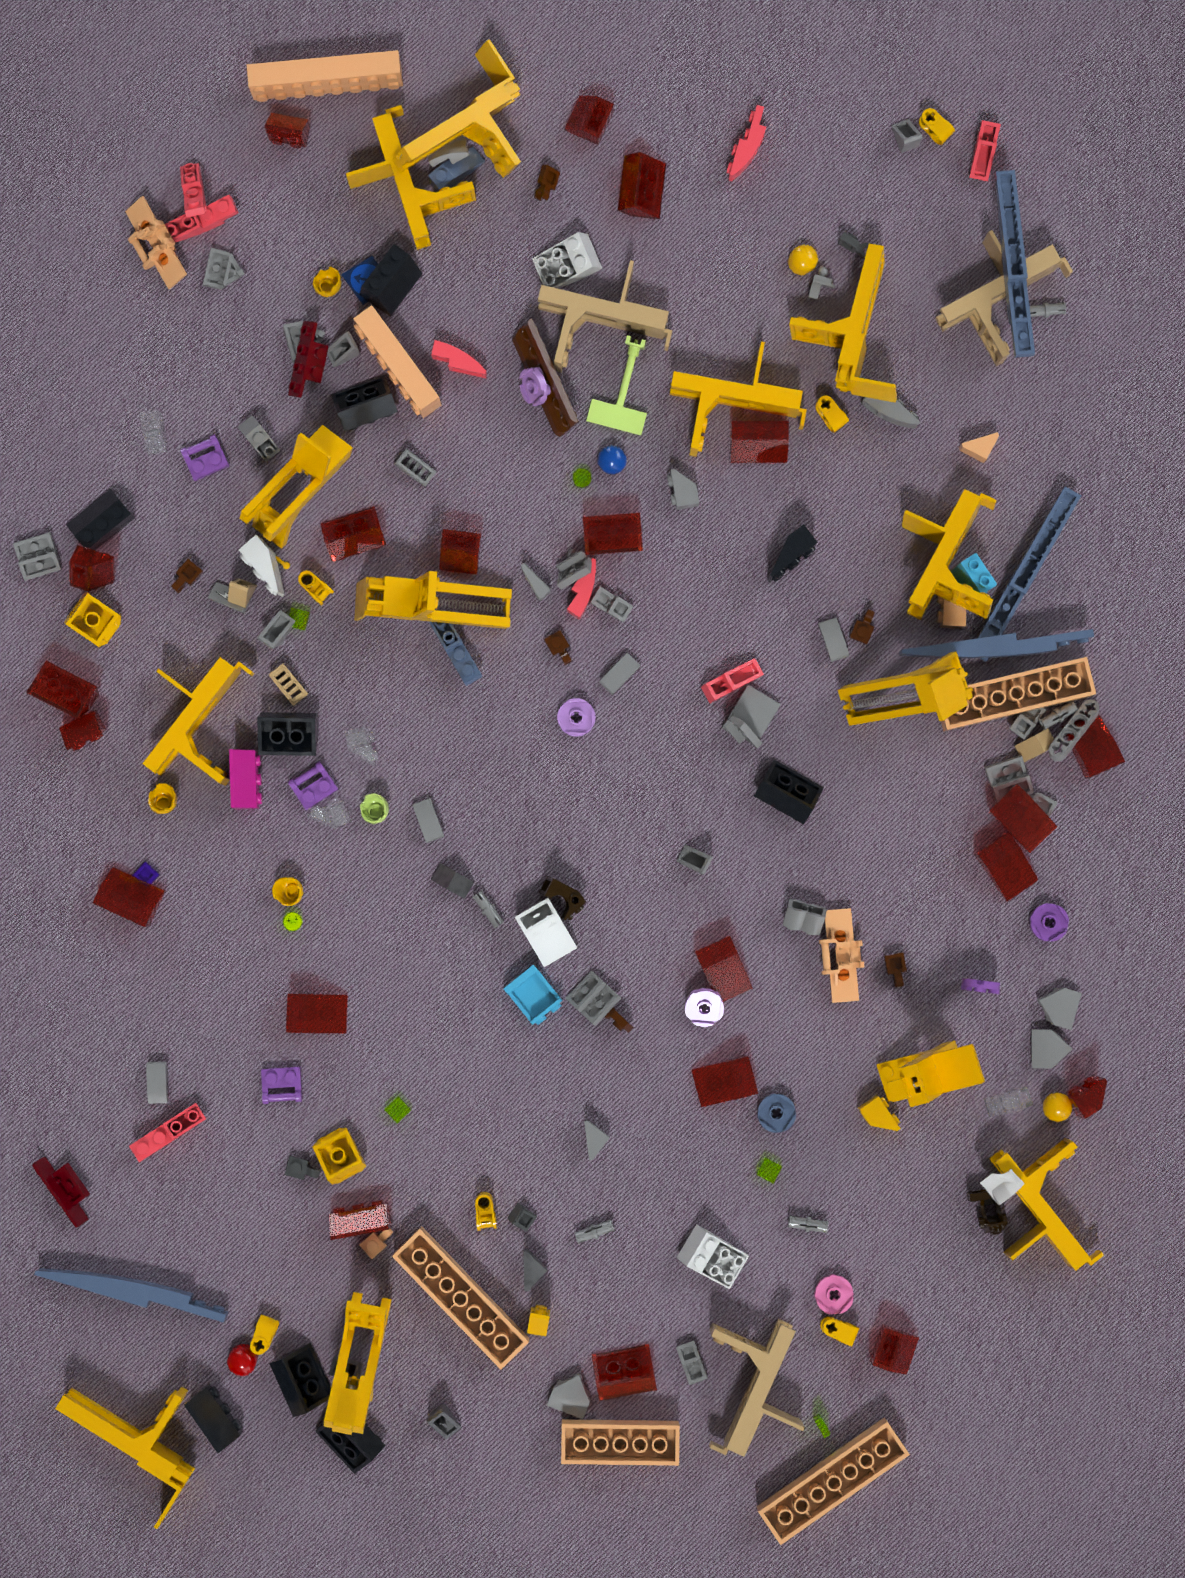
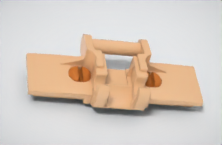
(157, 234)
(848, 955)

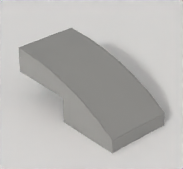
(611, 604)
(833, 639)
(619, 673)
(1026, 722)
(428, 820)
(157, 1082)
(691, 1362)

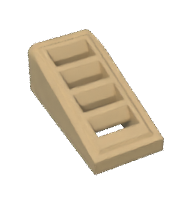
(278, 671)

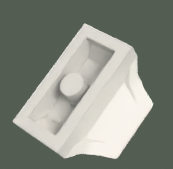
(1002, 1185)

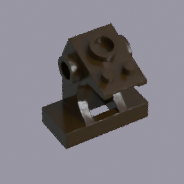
(553, 887)
(991, 1224)

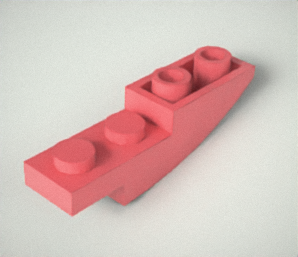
(747, 148)
(193, 190)
(216, 213)
(167, 1132)

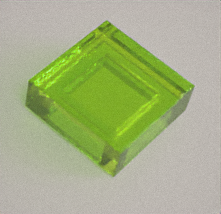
(301, 618)
(397, 1109)
(769, 1170)
(821, 1425)

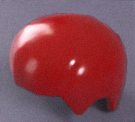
(241, 1360)

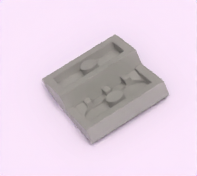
(454, 151)
(37, 556)
(755, 710)
(1006, 774)
(593, 998)

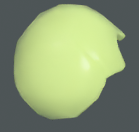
(374, 808)

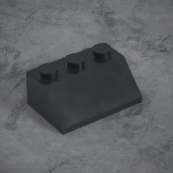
(391, 280)
(364, 403)
(100, 521)
(287, 733)
(788, 791)
(301, 1380)
(214, 1417)
(354, 1449)

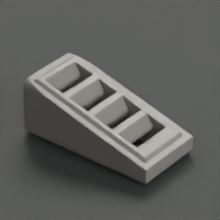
(406, 453)
(538, 586)

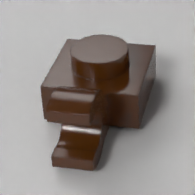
(548, 180)
(188, 574)
(862, 629)
(557, 645)
(895, 965)
(619, 1022)

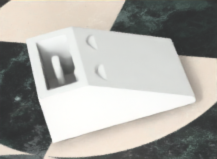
(567, 261)
(263, 559)
(546, 932)
(712, 1257)

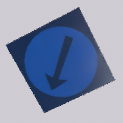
(358, 275)

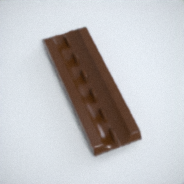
(534, 354)

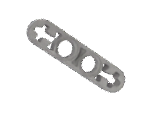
(1071, 728)

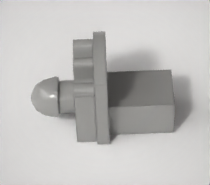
(818, 281)

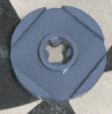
(787, 1110)

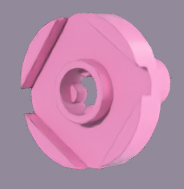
(834, 1306)

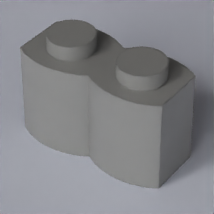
(804, 917)

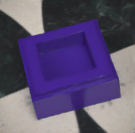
(146, 873)

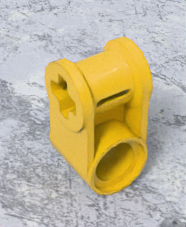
(937, 128)
(832, 415)
(317, 589)
(485, 1214)
(264, 1331)
(842, 1331)

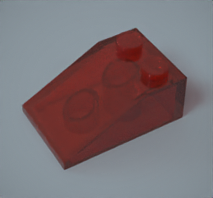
(1096, 749)
(1023, 818)
(1006, 866)
(723, 968)
(316, 1013)
(724, 1081)

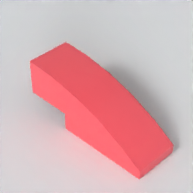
(984, 150)
(457, 359)
(583, 590)
(732, 680)

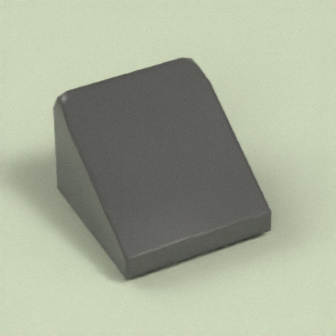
(522, 1217)

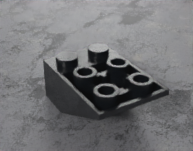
(798, 545)

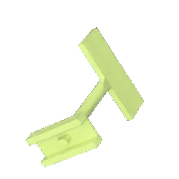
(617, 415)

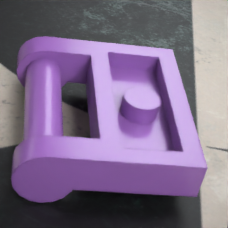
(207, 463)
(317, 790)
(278, 1079)

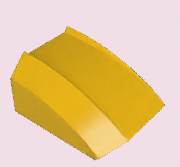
(93, 620)
(338, 1156)

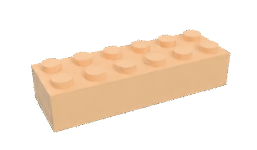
(397, 362)
(620, 1442)

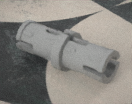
(1047, 309)
(1058, 715)
(488, 909)
(807, 1224)
(594, 1231)

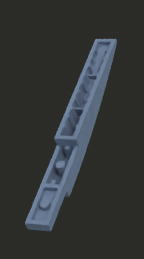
(1014, 264)
(1030, 564)
(1000, 646)
(134, 1291)

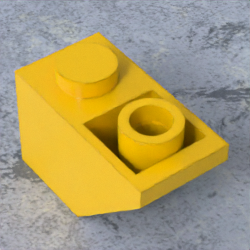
(877, 1114)
(538, 1320)

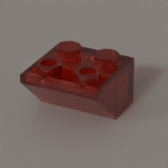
(590, 118)
(287, 130)
(460, 551)
(91, 569)
(81, 730)
(1088, 1097)
(894, 1350)

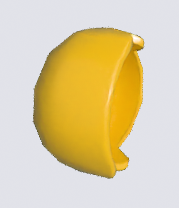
(803, 259)
(327, 282)
(162, 799)
(287, 891)
(1057, 1107)

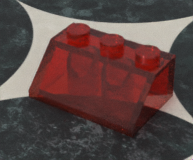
(641, 186)
(759, 441)
(353, 534)
(612, 534)
(63, 690)
(129, 897)
(359, 1219)
(624, 1372)

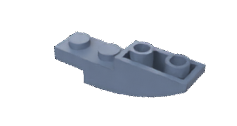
(456, 651)

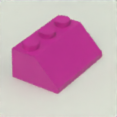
(245, 779)

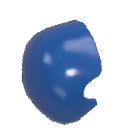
(611, 459)

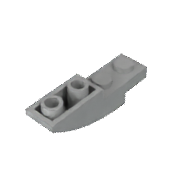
(892, 412)

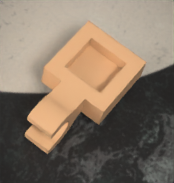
(375, 1243)

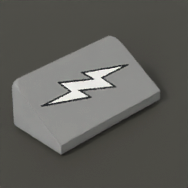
(220, 595)

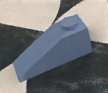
(451, 174)

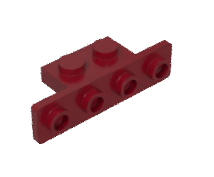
(309, 360)
(65, 1188)

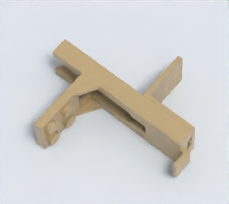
(978, 303)
(583, 308)
(752, 1406)

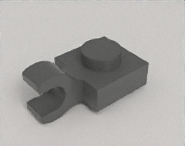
(852, 244)
(299, 1168)

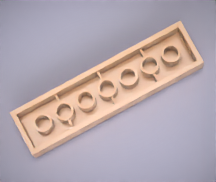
(325, 75)
(1024, 693)
(461, 1297)
(832, 1481)

